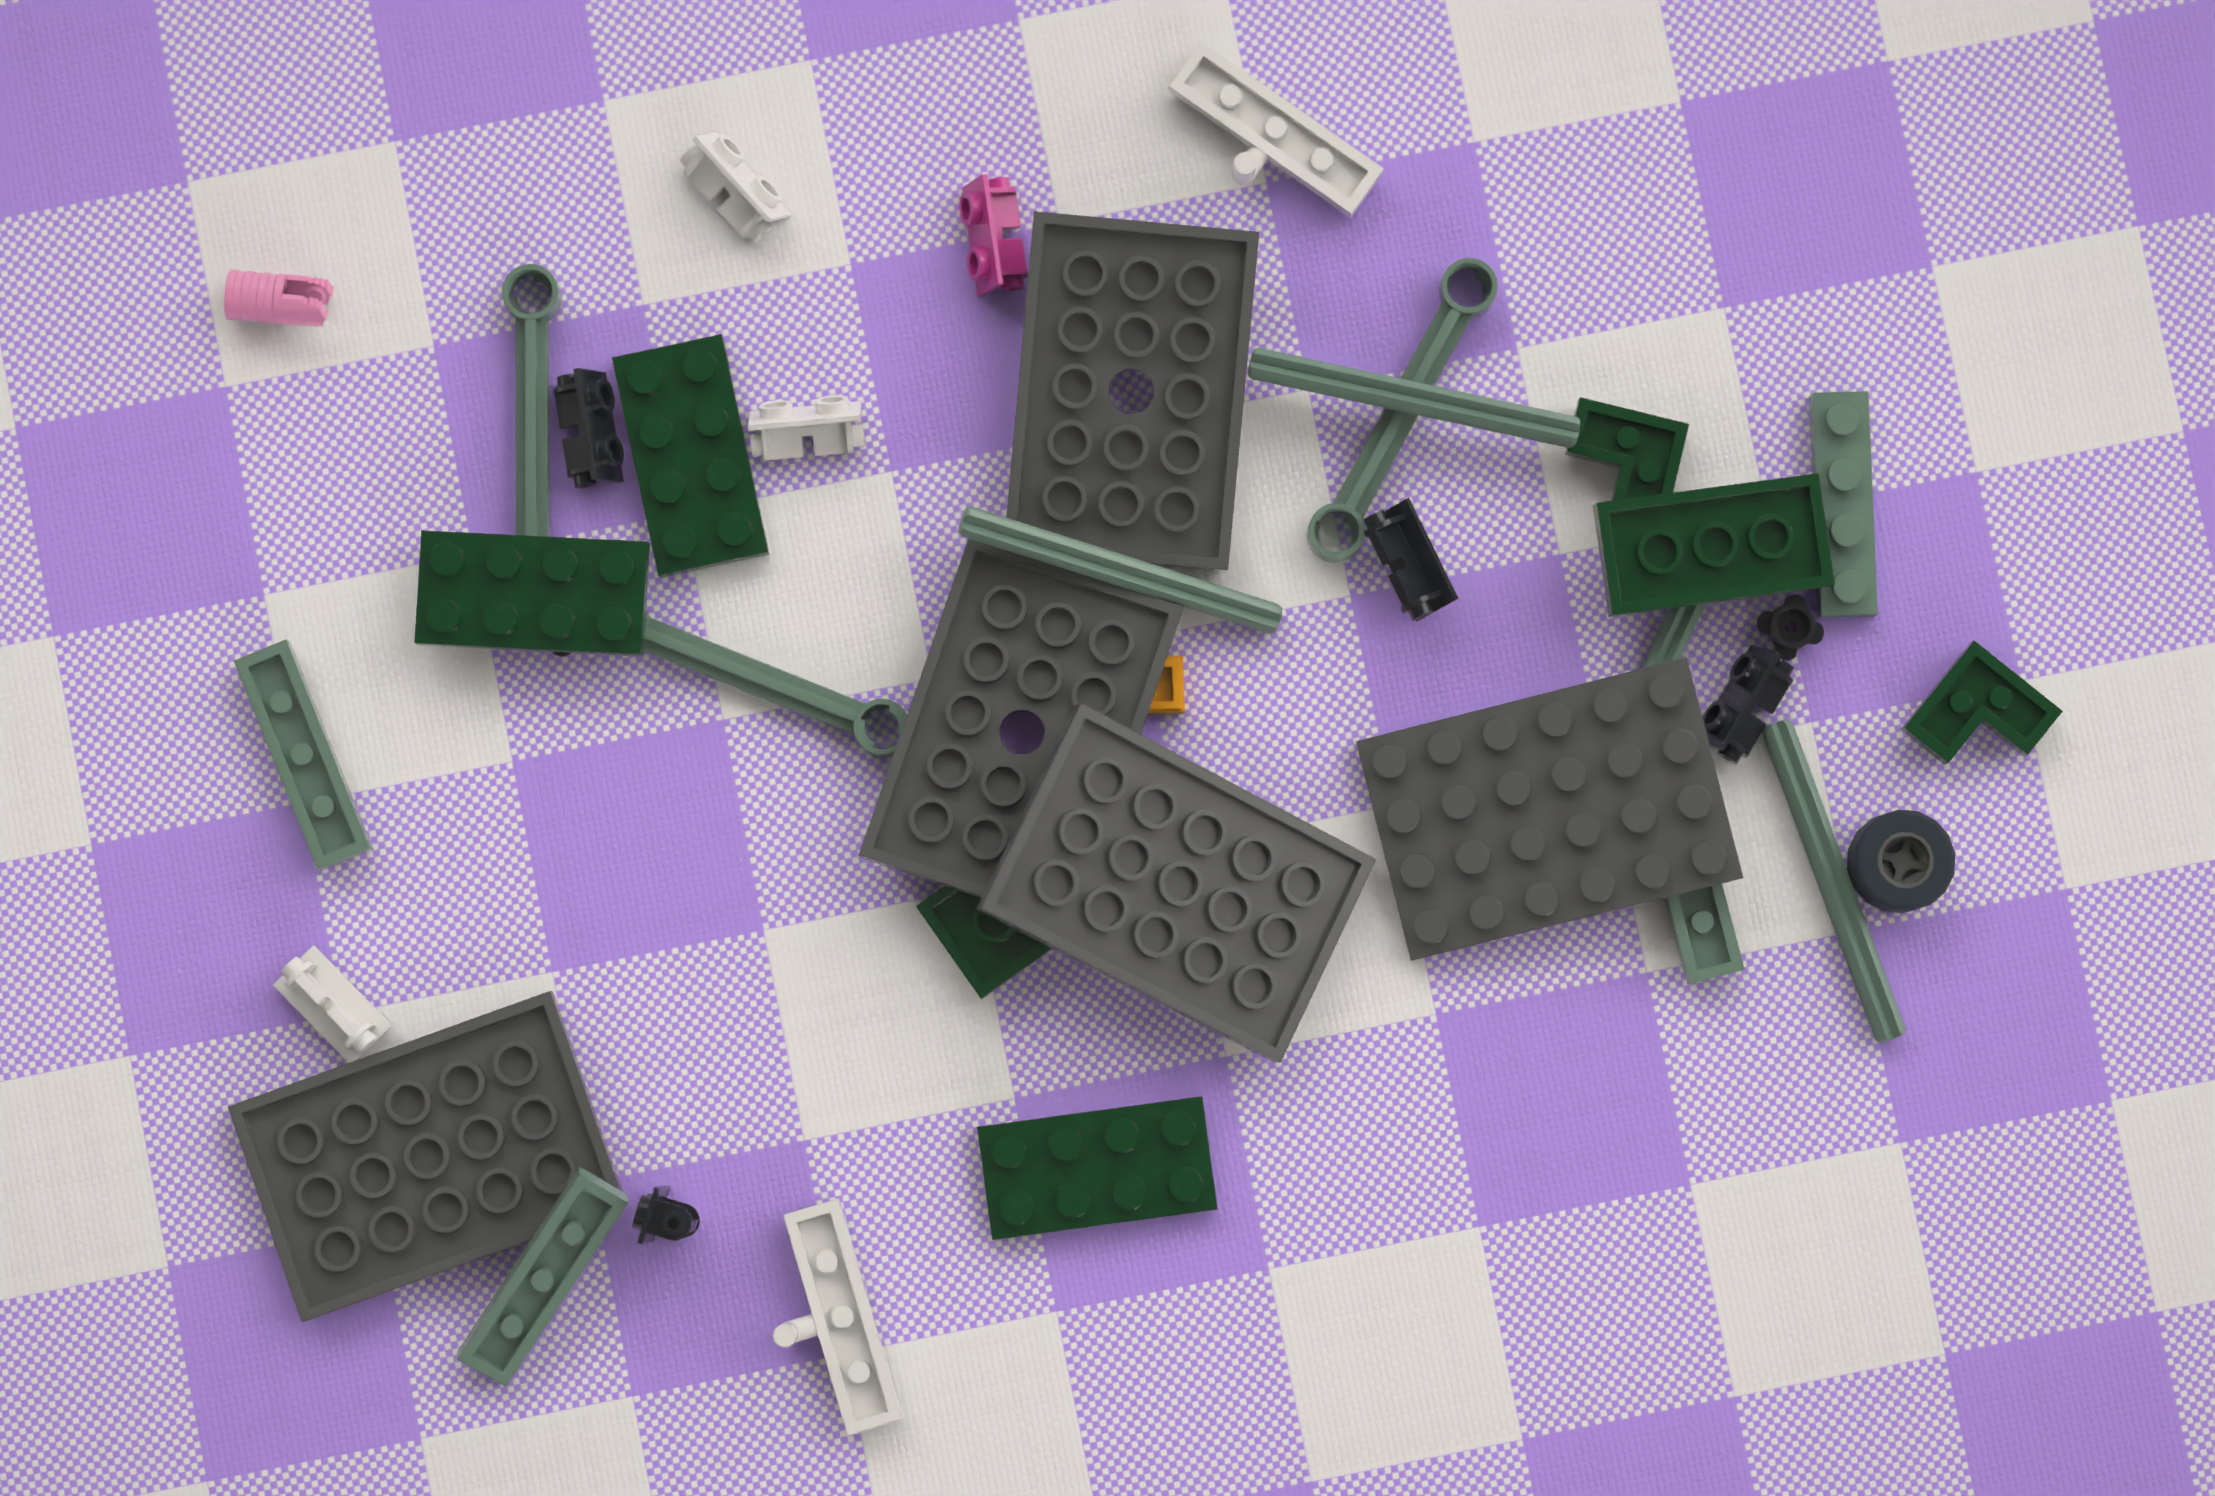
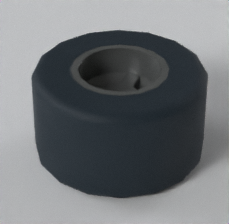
(1921, 861)

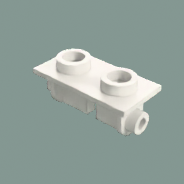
(722, 167)
(826, 421)
(332, 1004)

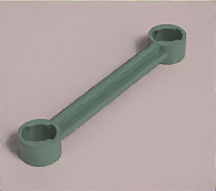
(532, 401)
(1395, 425)
(768, 682)

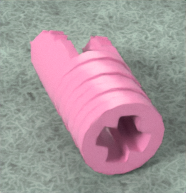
(276, 298)

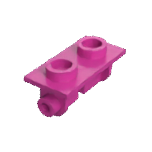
(986, 211)

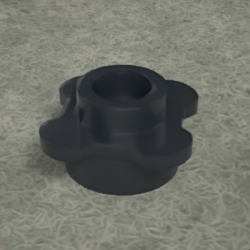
(1795, 612)

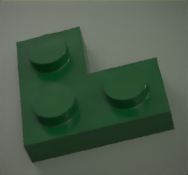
(1636, 442)
(1976, 692)

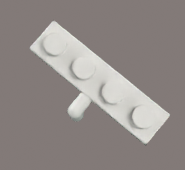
(1273, 131)
(840, 1317)

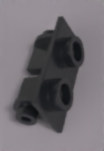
(588, 402)
(1412, 559)
(1755, 679)
(664, 1217)

